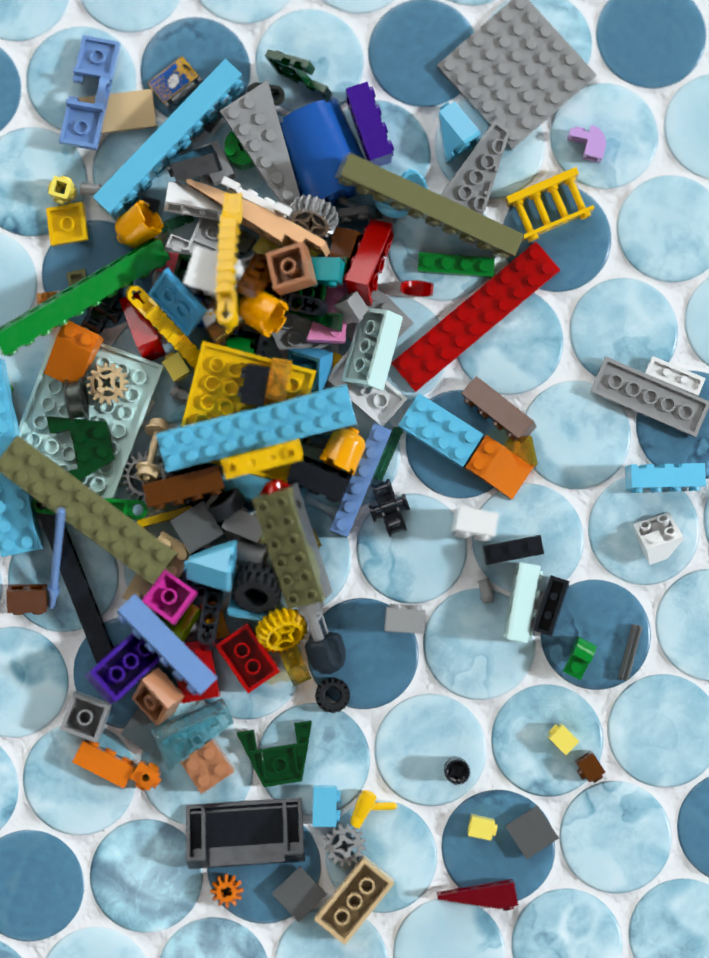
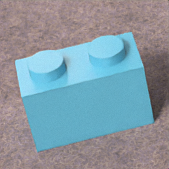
(325, 805)

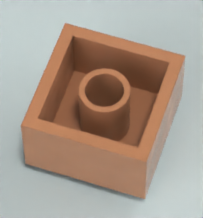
(291, 268)
(157, 696)
(207, 766)

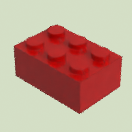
(247, 658)
(208, 660)

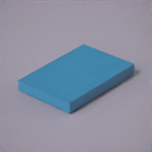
(177, 302)

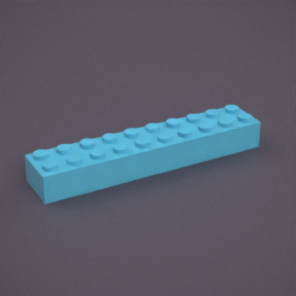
(170, 140)
(256, 428)
(17, 517)

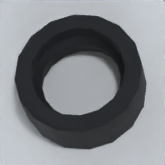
(227, 504)

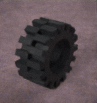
(344, 695)

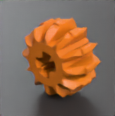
(230, 897)

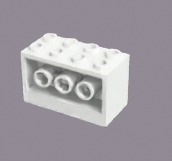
(202, 274)

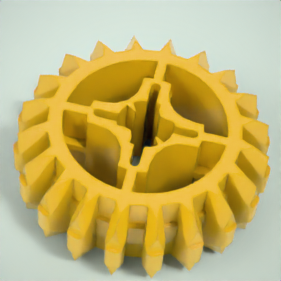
(281, 630)

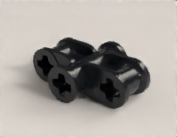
(99, 314)
(386, 501)

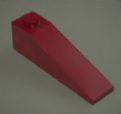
(492, 895)

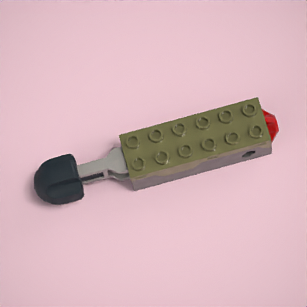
(299, 568)

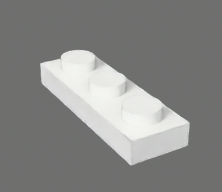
(675, 375)

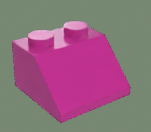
(170, 597)

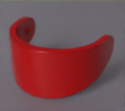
(417, 288)

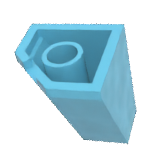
(456, 131)
(214, 566)

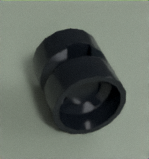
(456, 770)

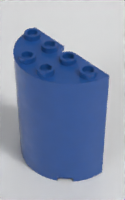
(316, 143)

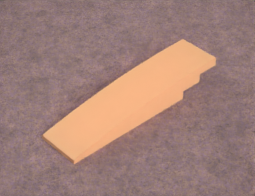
(266, 223)

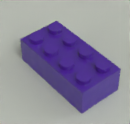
(368, 124)
(121, 668)

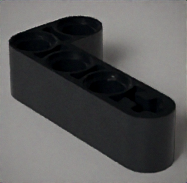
(292, 298)
(208, 612)

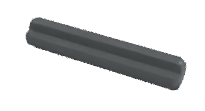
(630, 652)

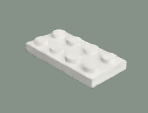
(375, 403)

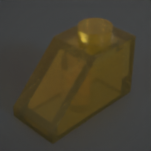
(279, 379)
(524, 451)
(295, 665)

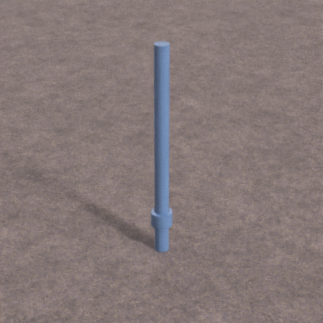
(53, 588)

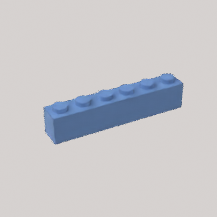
(360, 480)
(166, 645)

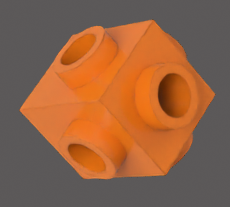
(140, 778)

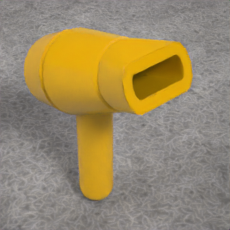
(365, 804)

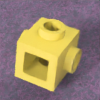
(62, 183)

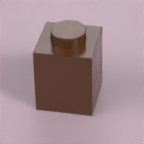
(589, 767)

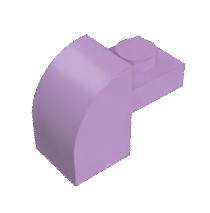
(593, 140)

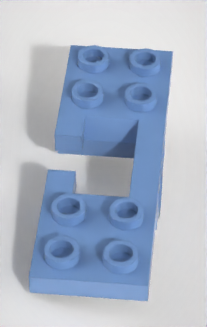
(85, 120)

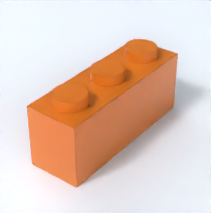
(104, 763)

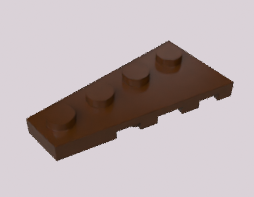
(255, 277)

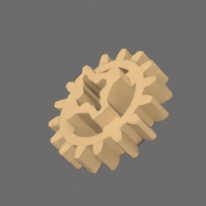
(102, 388)

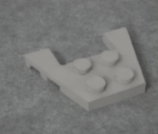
(204, 236)

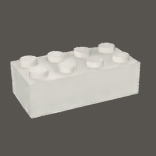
(474, 523)

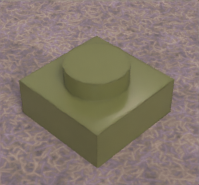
(75, 276)

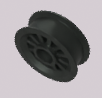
(76, 399)

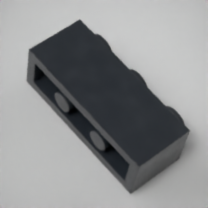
(513, 550)
(551, 605)

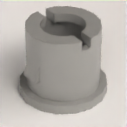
(251, 552)

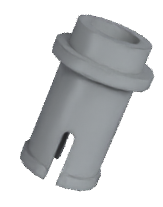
(89, 189)
(179, 394)
(485, 590)

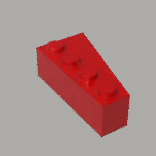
(369, 259)

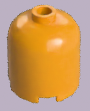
(138, 225)
(263, 313)
(344, 450)

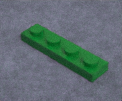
(456, 264)

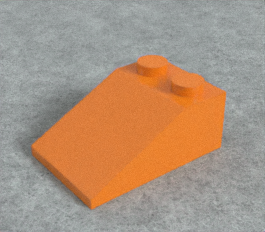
(72, 353)
(498, 467)

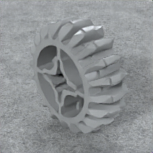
(314, 215)
(129, 476)

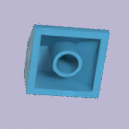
(316, 360)

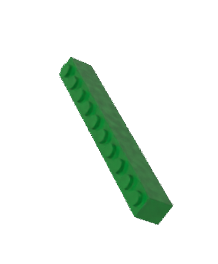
(82, 295)

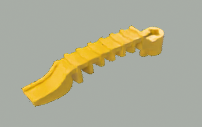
(226, 259)
(165, 326)

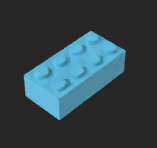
(440, 430)

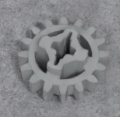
(335, 847)

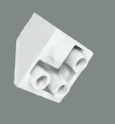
(658, 537)

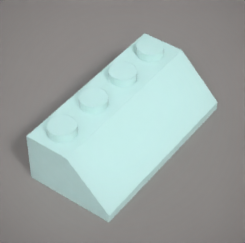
(372, 349)
(521, 602)

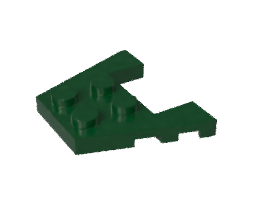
(296, 70)
(330, 320)
(90, 442)
(279, 763)

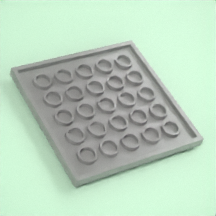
(516, 70)

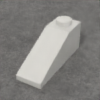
(187, 201)

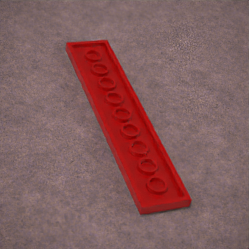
(475, 316)

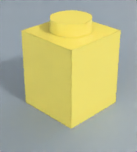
(176, 366)
(562, 738)
(481, 827)

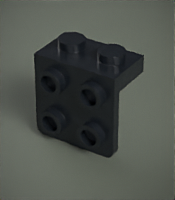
(263, 340)

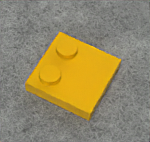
(67, 224)

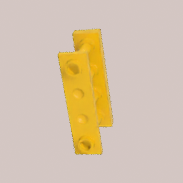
(534, 193)
(262, 458)

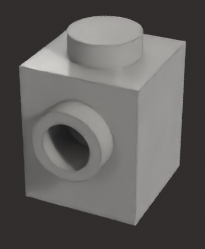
(352, 308)

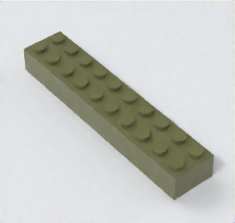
(429, 206)
(85, 510)

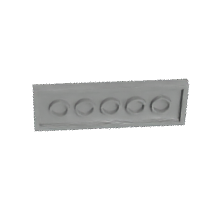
(650, 397)

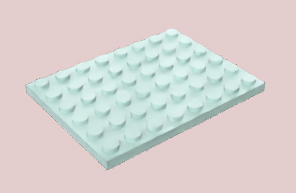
(123, 417)

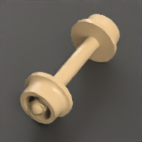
(147, 470)

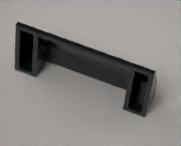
(244, 833)

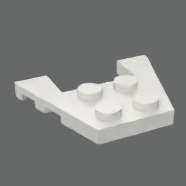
(252, 196)

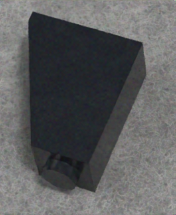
(194, 164)

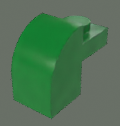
(580, 656)

